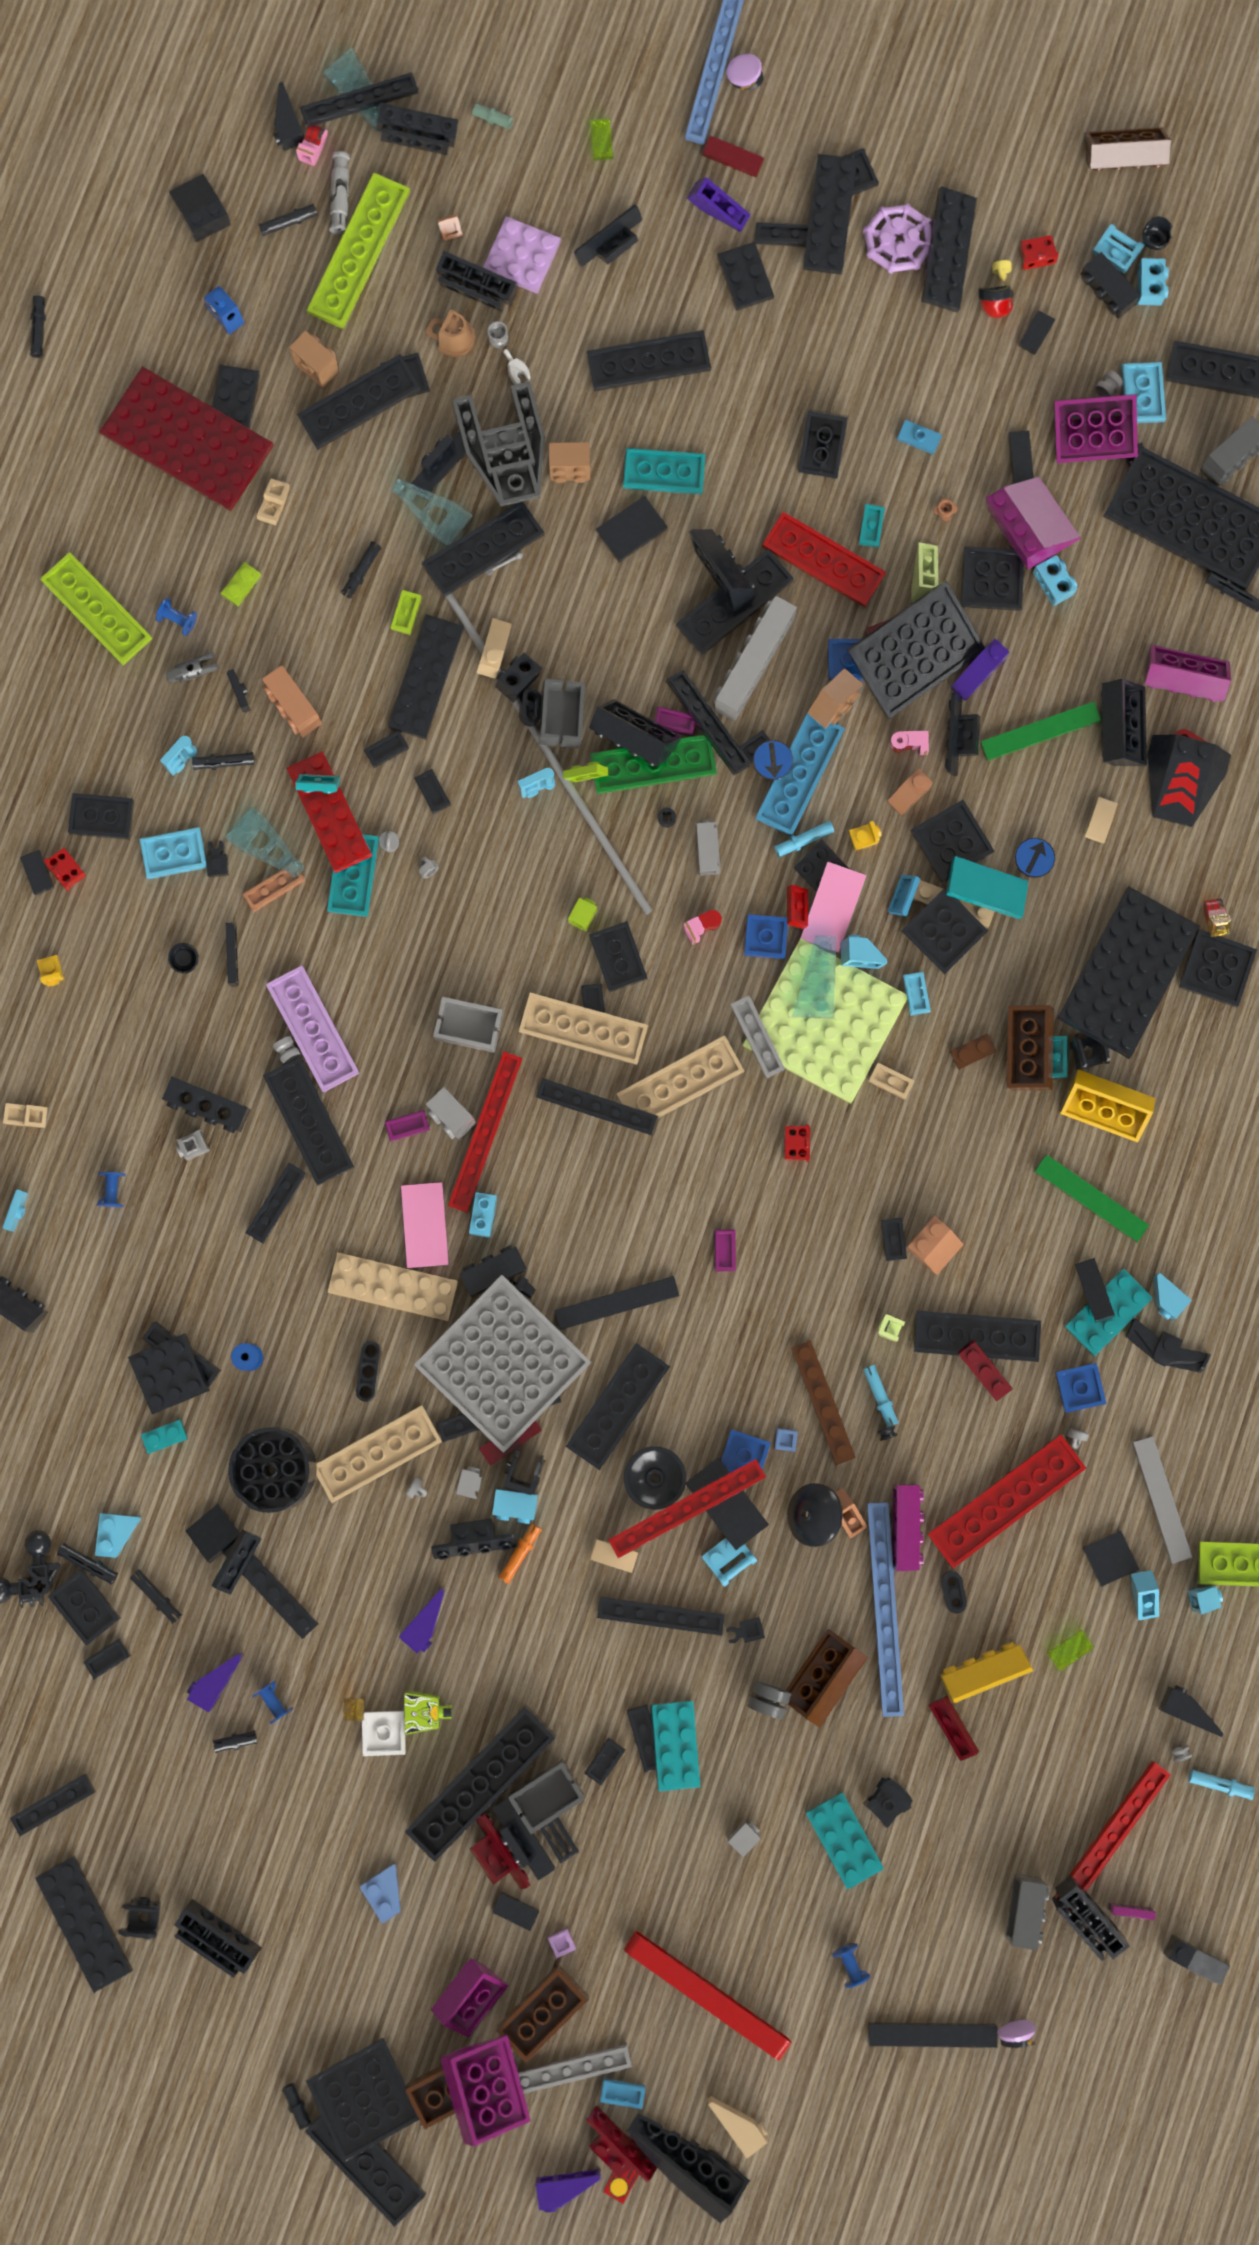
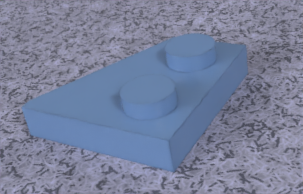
(383, 1893)

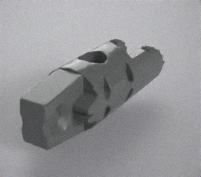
(182, 671)

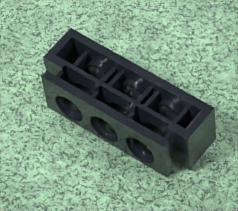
(416, 129)
(478, 278)
(178, 1089)
(1088, 1912)
(212, 1928)

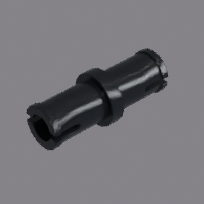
(235, 1741)
(296, 2106)

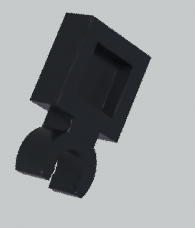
(217, 863)
(749, 1630)

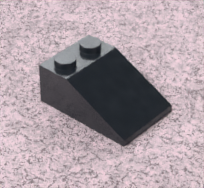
(200, 207)
(823, 443)

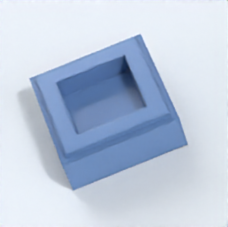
(786, 1440)

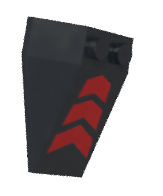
(1183, 776)

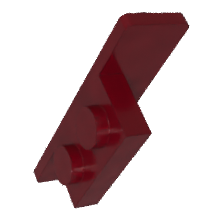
(495, 1857)
(616, 2148)

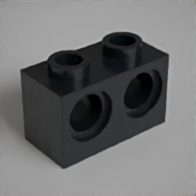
(521, 679)

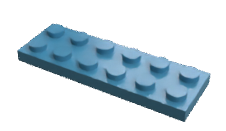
(792, 793)

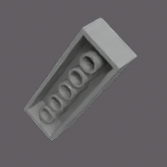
(755, 658)

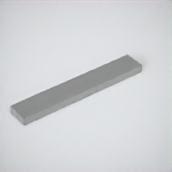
(1162, 1499)
(574, 2068)

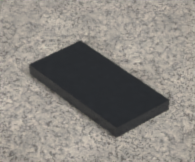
(735, 1516)

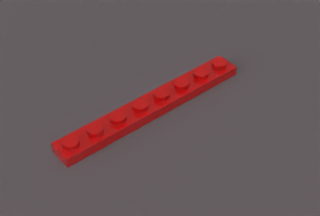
(485, 1132)
(687, 1508)
(1119, 1825)

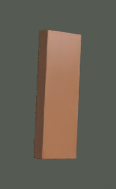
(271, 889)

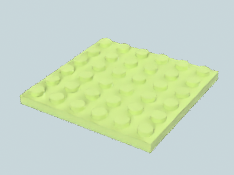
(834, 1050)

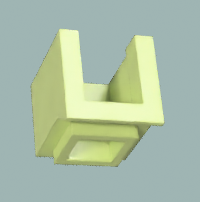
(890, 1327)

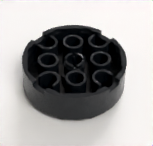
(293, 1464)

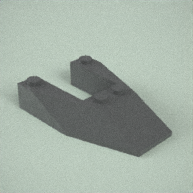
(508, 455)

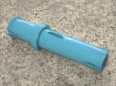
(796, 842)
(880, 1395)
(1231, 1786)

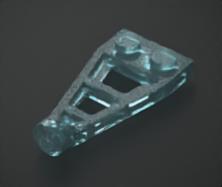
(453, 523)
(245, 832)

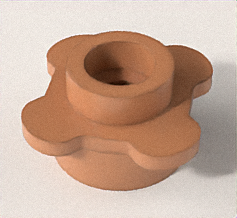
(945, 503)

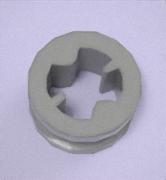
(1181, 1753)

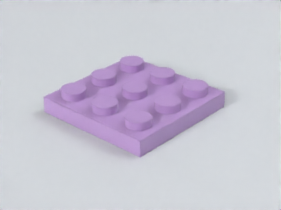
(522, 254)

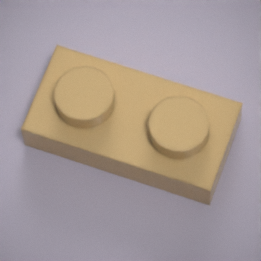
(891, 1081)

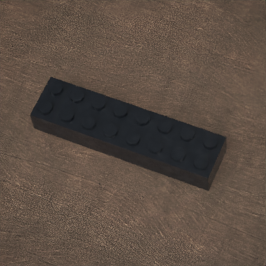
(480, 1783)

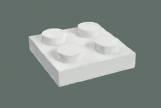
(384, 1733)

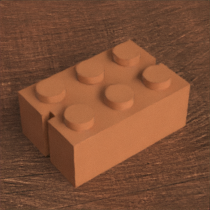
(291, 702)

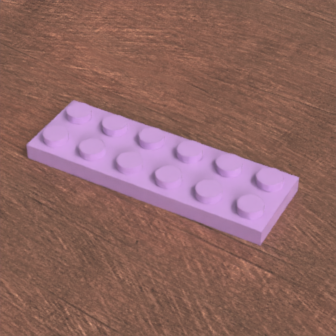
(312, 1029)

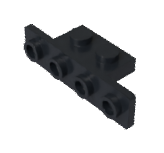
(612, 239)
(439, 462)
(963, 734)
(473, 1538)
(524, 1845)

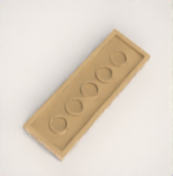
(583, 1028)
(684, 1079)
(393, 1286)
(377, 1454)

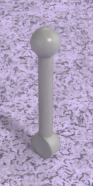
(518, 555)

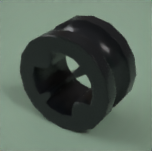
(673, 817)
(887, 1433)

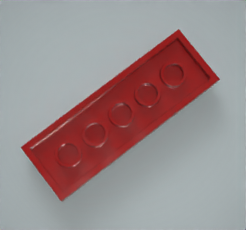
(824, 559)
(331, 817)

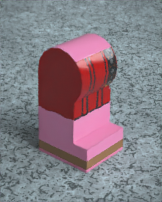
(312, 145)
(910, 741)
(705, 922)

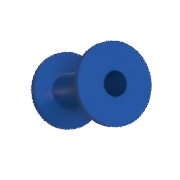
(166, 611)
(111, 1186)
(239, 1357)
(272, 1701)
(856, 1976)

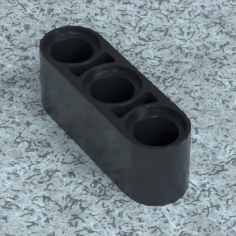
(365, 1361)

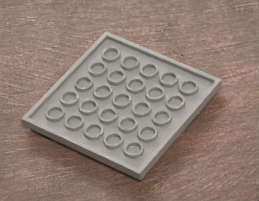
(502, 1363)

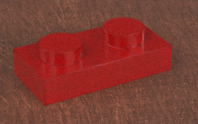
(797, 906)

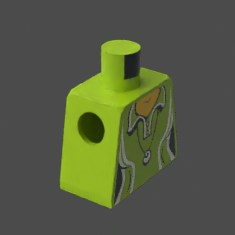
(423, 1712)

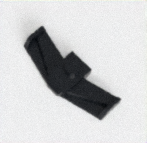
(1166, 1349)

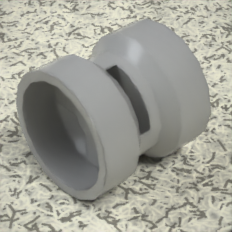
(496, 330)
(1109, 384)
(286, 1050)

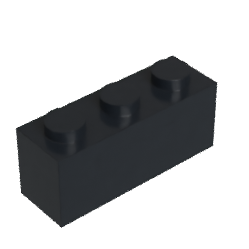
(1109, 285)
(482, 1276)

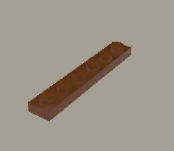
(823, 1402)

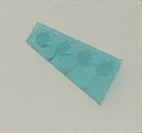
(348, 75)
(818, 983)

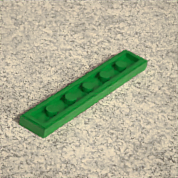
(1040, 731)
(1091, 1198)

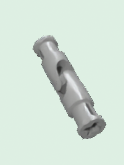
(339, 202)

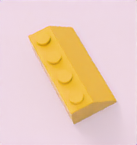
(1108, 1105)
(985, 1672)

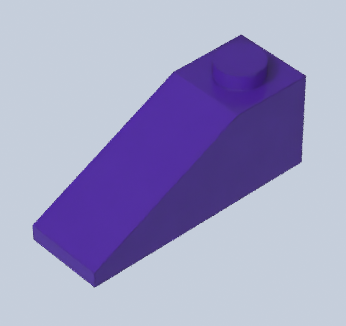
(717, 204)
(980, 669)
(422, 1628)
(210, 1687)
(560, 2189)

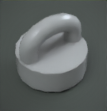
(389, 841)
(429, 868)
(1077, 1436)
(416, 1489)

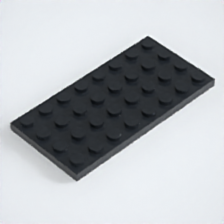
(1188, 517)
(1128, 972)

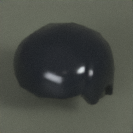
(1157, 233)
(183, 958)

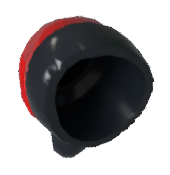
(996, 301)

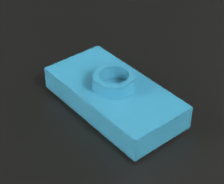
(916, 993)
(16, 1210)

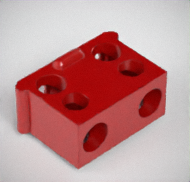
(1038, 252)
(64, 869)
(799, 1143)

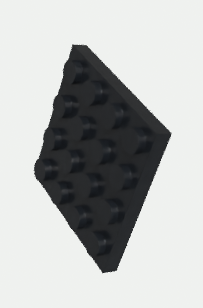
(362, 2099)

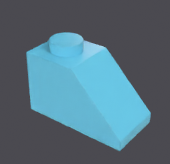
(861, 953)
(1168, 1298)
(1145, 1595)
(1205, 1599)

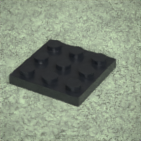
(992, 579)
(951, 835)
(944, 931)
(1217, 968)
(168, 1373)

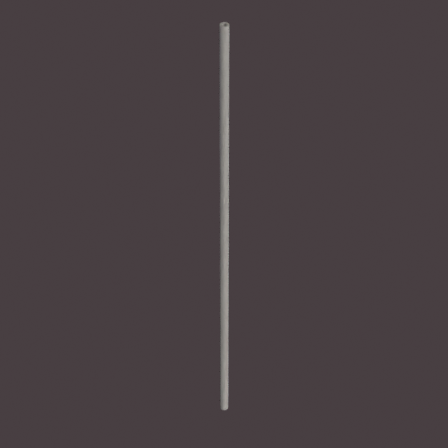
(559, 770)

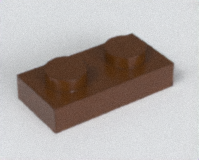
(972, 1051)

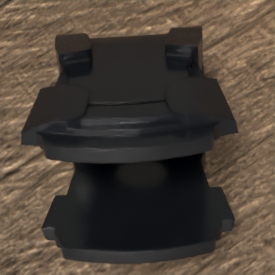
(1100, 1052)
(519, 1485)
(888, 1801)
(136, 1927)

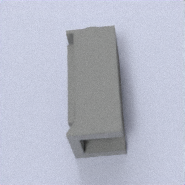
(708, 847)

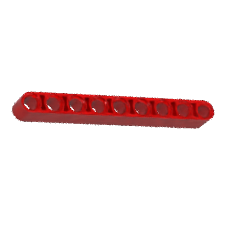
(707, 1995)

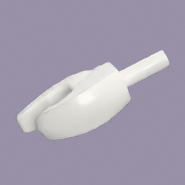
(515, 368)

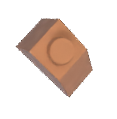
(910, 792)
(852, 1519)

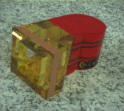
(1216, 916)

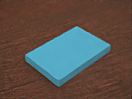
(1147, 384)
(173, 853)

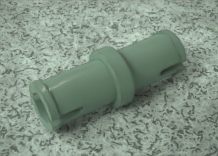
(492, 116)

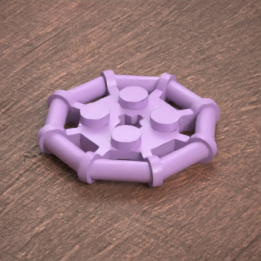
(887, 238)

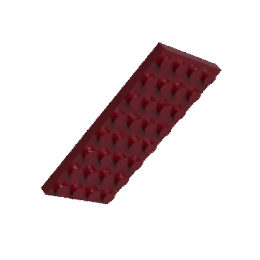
(186, 438)

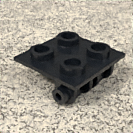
(815, 862)

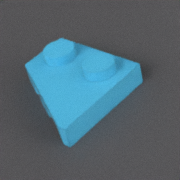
(114, 1533)

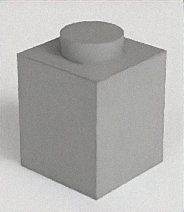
(744, 1837)

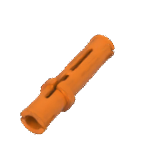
(525, 1544)

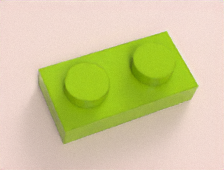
(241, 584)
(406, 612)
(581, 773)

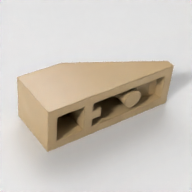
(494, 648)
(742, 2128)

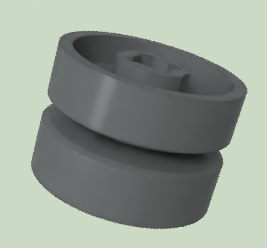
(769, 1699)

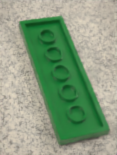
(689, 760)

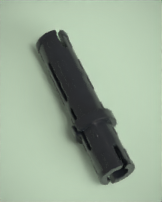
(289, 219)
(37, 332)
(356, 577)
(1233, 591)
(223, 761)
(88, 1564)
(163, 1604)

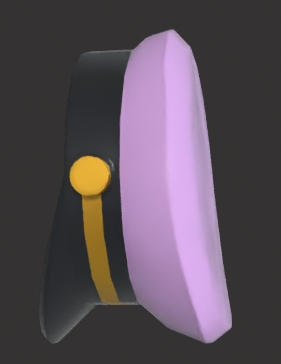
(745, 72)
(1017, 2034)

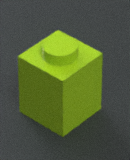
(583, 914)

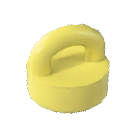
(1001, 268)

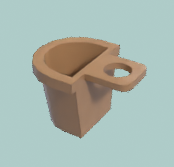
(455, 336)

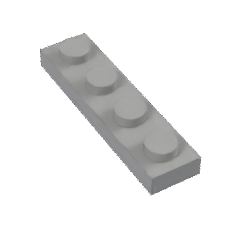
(757, 1037)

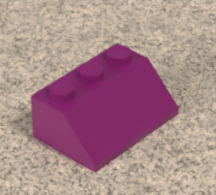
(469, 1998)

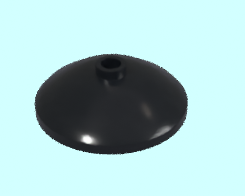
(662, 1492)
(823, 1516)

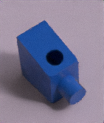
(221, 306)

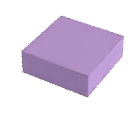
(561, 1943)

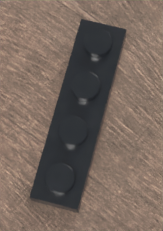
(276, 1203)
(158, 1334)
(52, 1804)

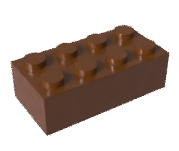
(1030, 1048)
(542, 2013)
(431, 2097)

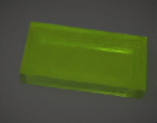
(601, 139)
(1070, 1650)

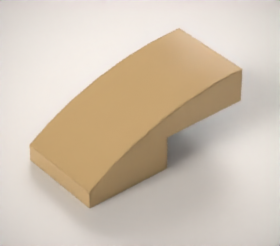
(273, 502)
(1101, 820)
(25, 1115)
(604, 1553)

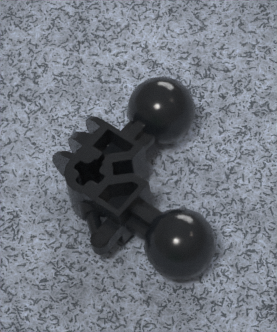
(36, 1544)

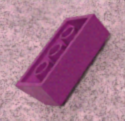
(1187, 673)
(906, 1527)

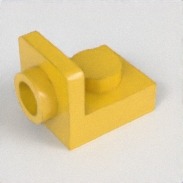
(865, 835)
(50, 970)

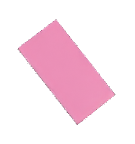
(834, 903)
(424, 1225)

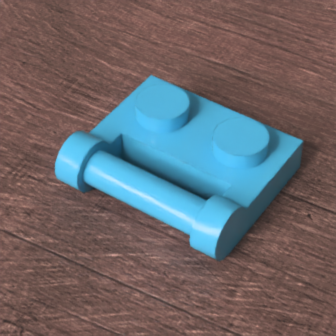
(1115, 252)
(174, 759)
(532, 784)
(722, 1554)

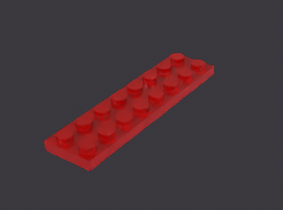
(1006, 1501)

